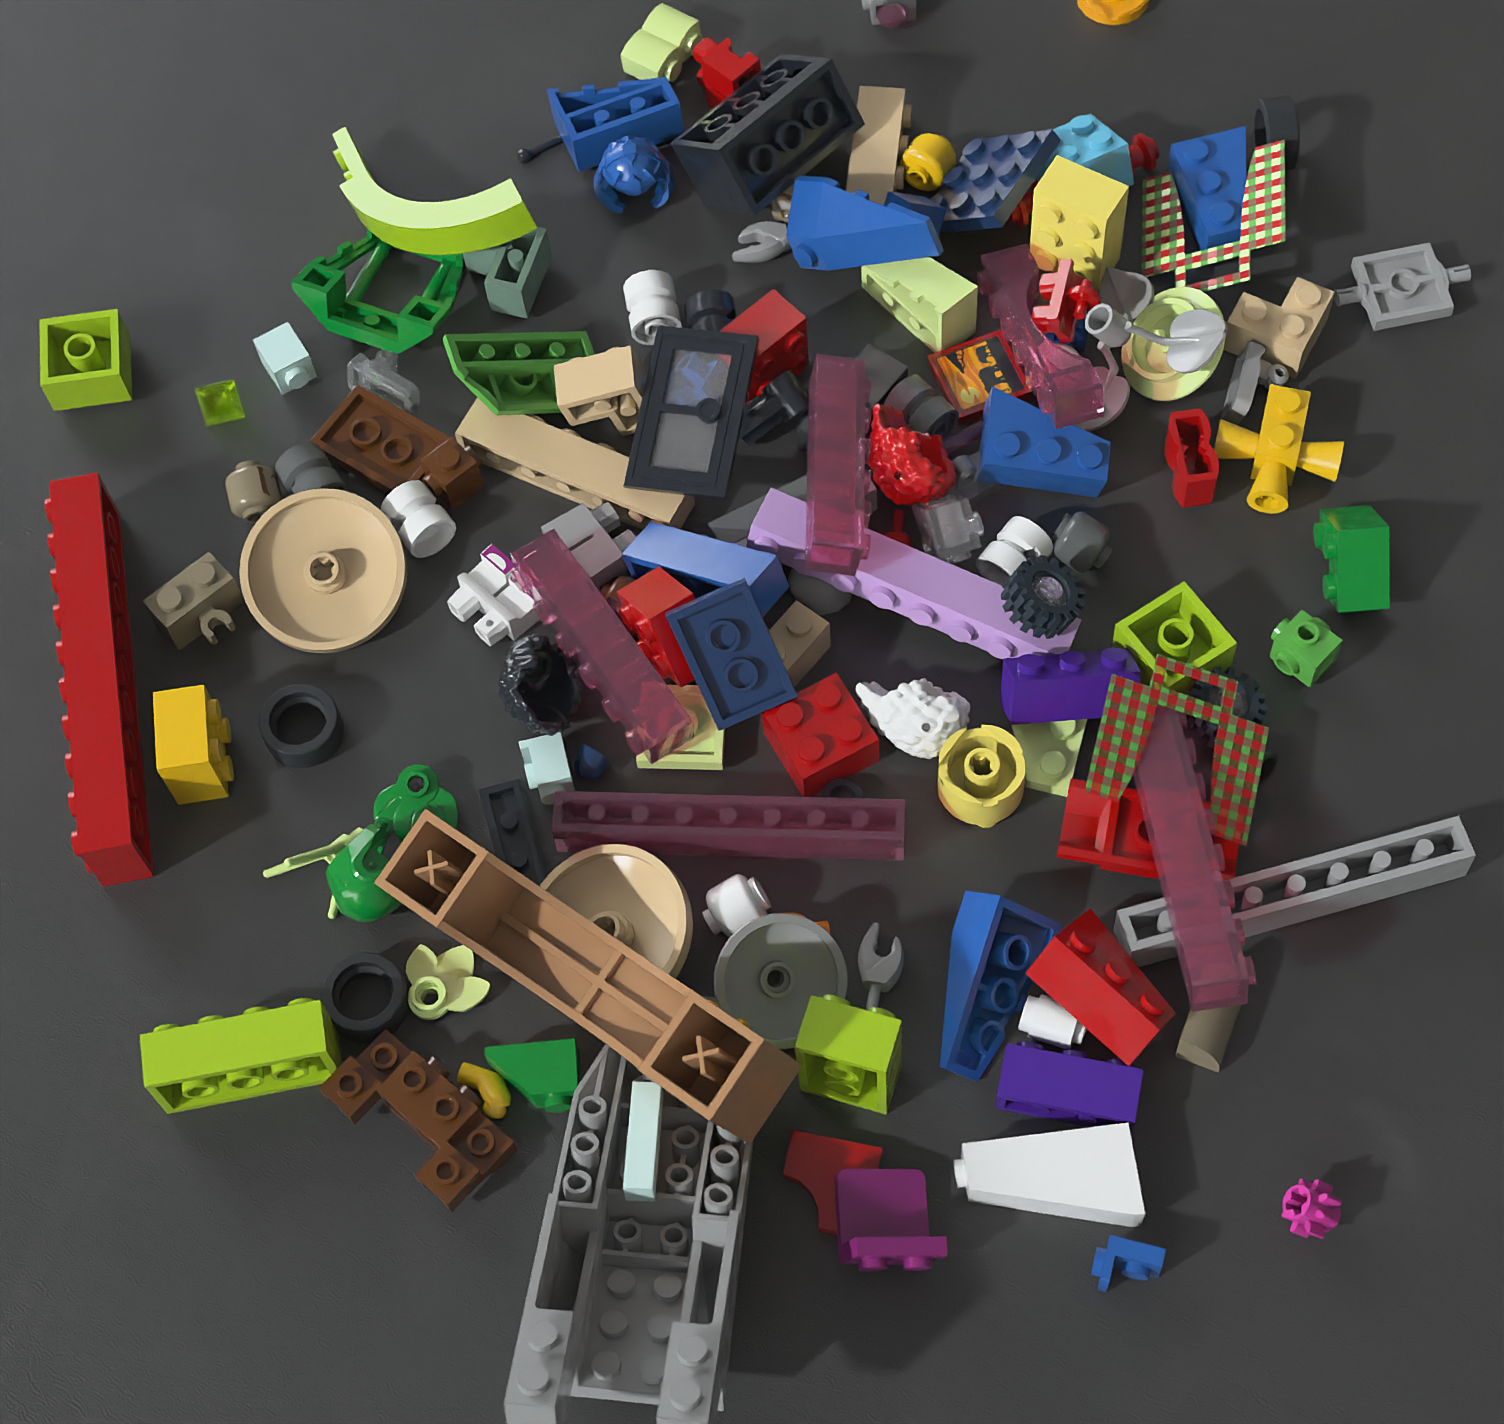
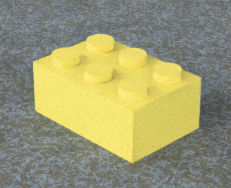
(1079, 219)

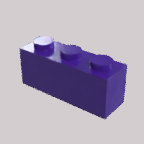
(1061, 684)
(1068, 1086)

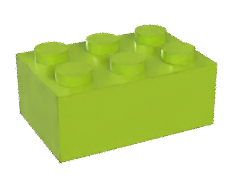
(849, 1053)

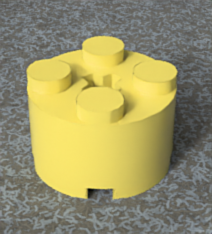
(962, 781)

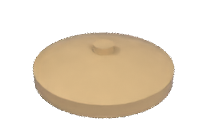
(323, 570)
(630, 899)

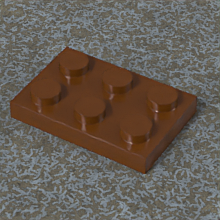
(377, 440)

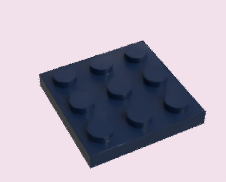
(992, 179)

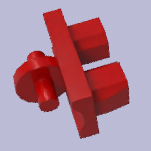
(1069, 301)

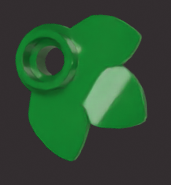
(406, 807)

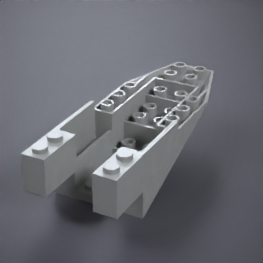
(633, 1291)

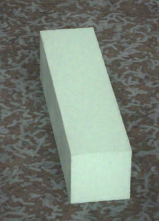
(643, 1142)

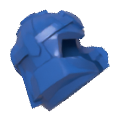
(632, 168)

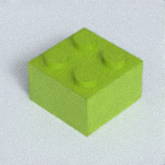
(85, 359)
(1177, 628)

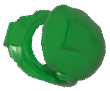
(355, 871)

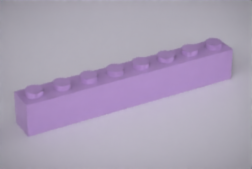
(908, 584)

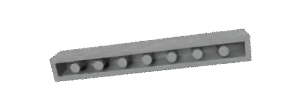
(1316, 886)

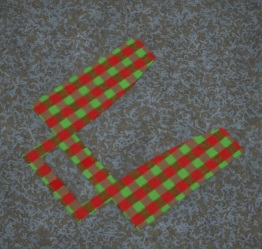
(1237, 747)

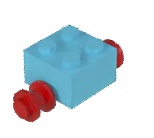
(1097, 148)

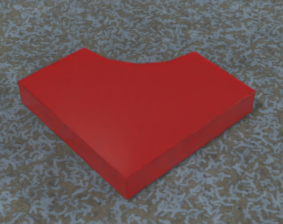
(814, 1163)

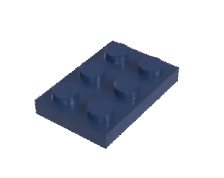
(731, 654)

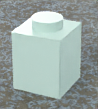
(285, 358)

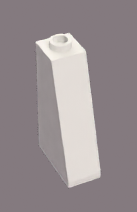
(1057, 1173)

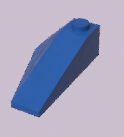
(987, 978)

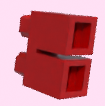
(722, 69)

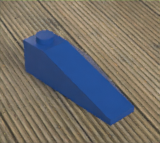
(848, 230)

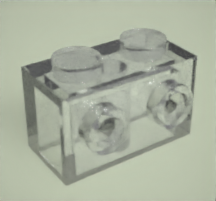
(949, 528)

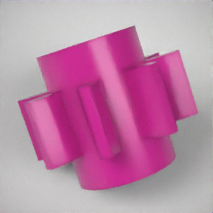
(1311, 1208)

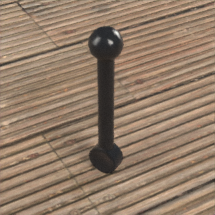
(525, 155)

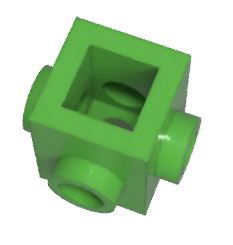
(1304, 647)

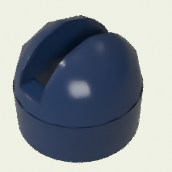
(589, 763)

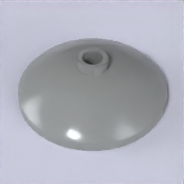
(807, 966)

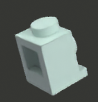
(546, 765)

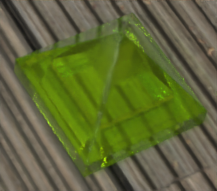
(220, 402)

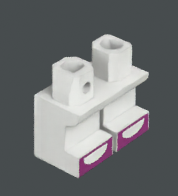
(496, 596)

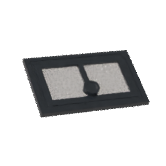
(691, 412)

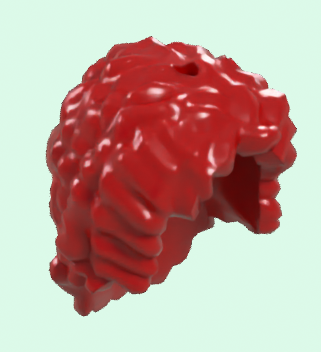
(906, 462)

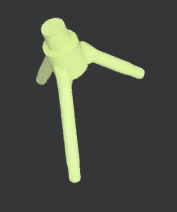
(327, 853)

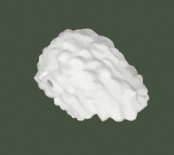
(915, 715)

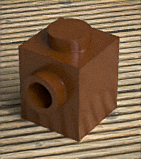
(452, 473)

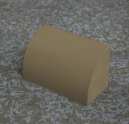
(1207, 1036)

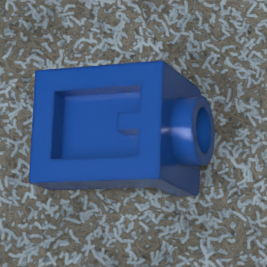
(1135, 1258)

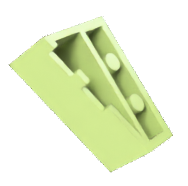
(925, 299)

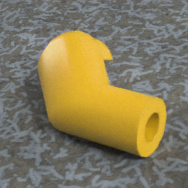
(491, 1087)

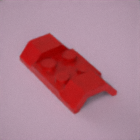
(1116, 834)

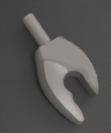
(772, 239)
(879, 972)

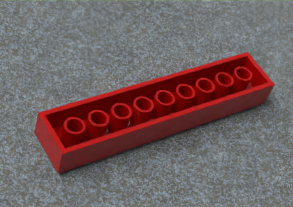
(98, 682)

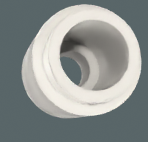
(1050, 1023)

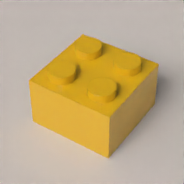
(192, 744)

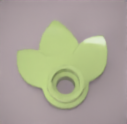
(445, 976)

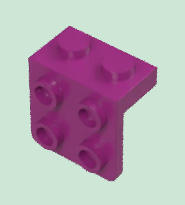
(885, 1220)

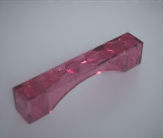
(1064, 381)

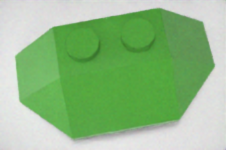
(514, 369)

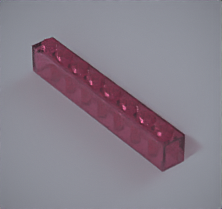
(731, 825)
(1190, 867)

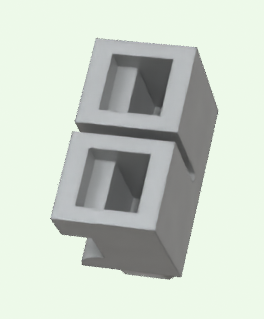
(588, 541)

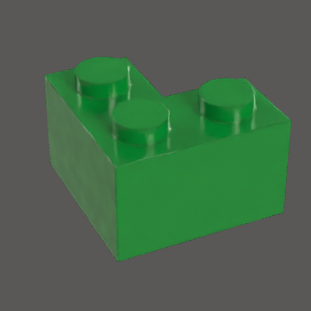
(1358, 558)

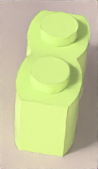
(661, 44)

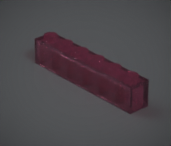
(837, 466)
(602, 647)

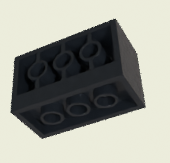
(768, 133)

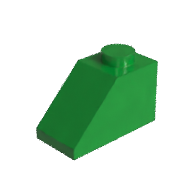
(540, 1071)

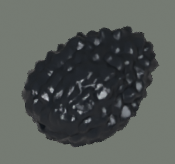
(540, 685)

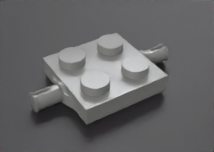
(1402, 286)

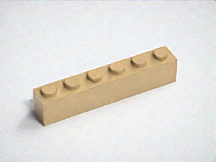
(566, 465)

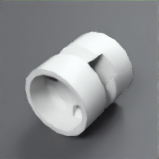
(651, 304)
(417, 519)
(1014, 544)

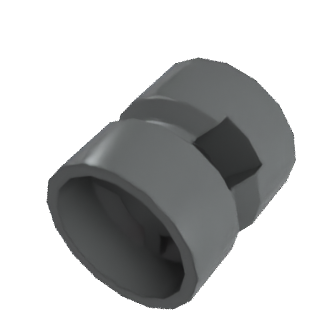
(922, 408)
(307, 468)

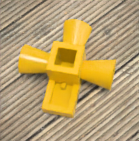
(1278, 449)

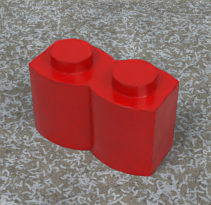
(1191, 458)

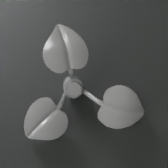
(1124, 295)

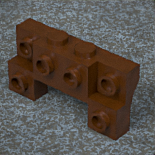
(423, 1098)

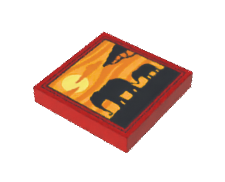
(972, 368)

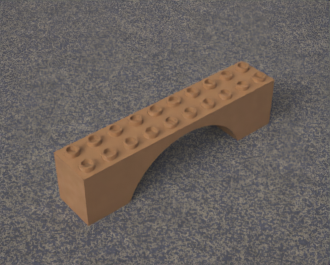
(590, 977)

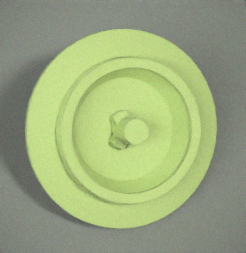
(1146, 361)

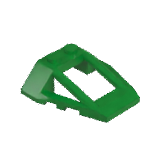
(323, 291)

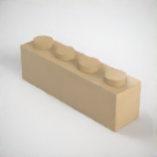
(879, 142)

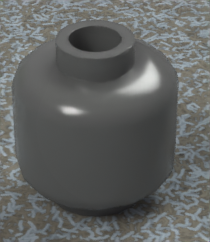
(1081, 542)

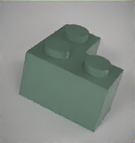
(513, 271)

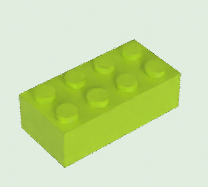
(240, 1055)

